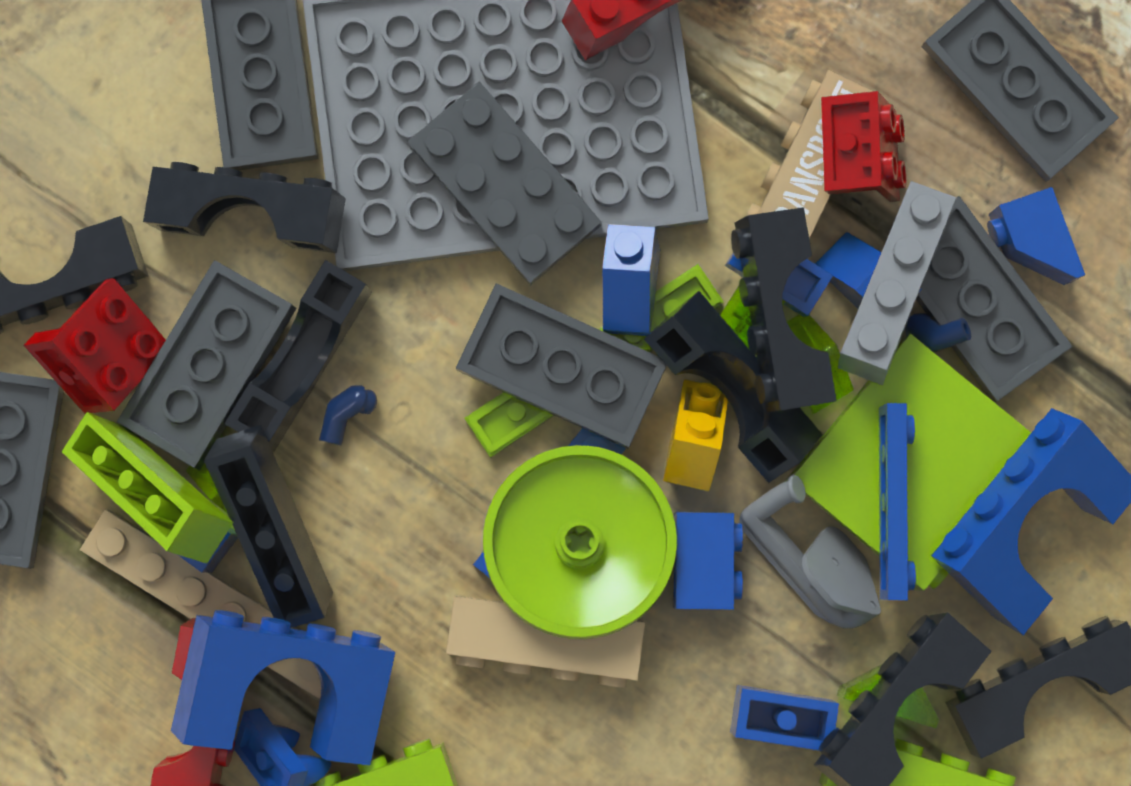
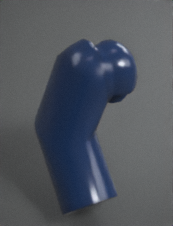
(937, 336)
(343, 407)

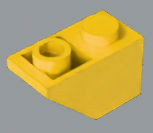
(696, 436)

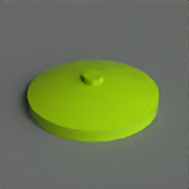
(579, 542)

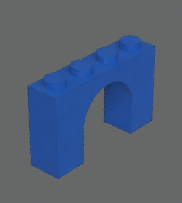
(984, 543)
(231, 652)

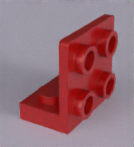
(862, 145)
(99, 349)

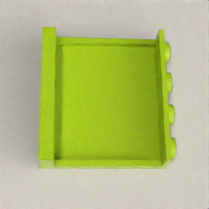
(954, 455)

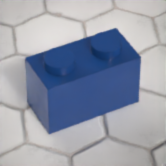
(705, 561)
(782, 717)

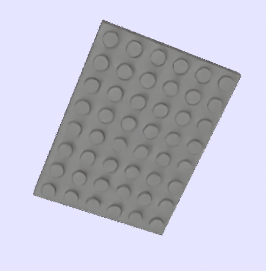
(606, 123)

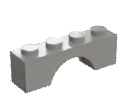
(896, 282)

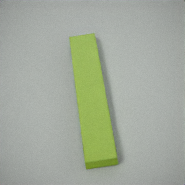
(509, 419)

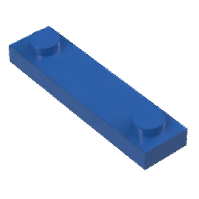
(895, 432)

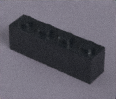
(269, 526)

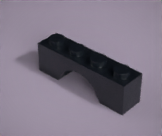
(191, 200)
(98, 254)
(315, 335)
(703, 344)
(789, 369)
(937, 655)
(994, 711)

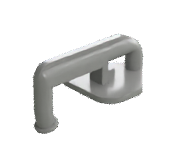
(831, 573)

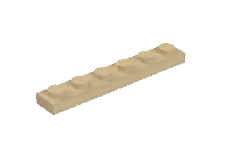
(181, 585)

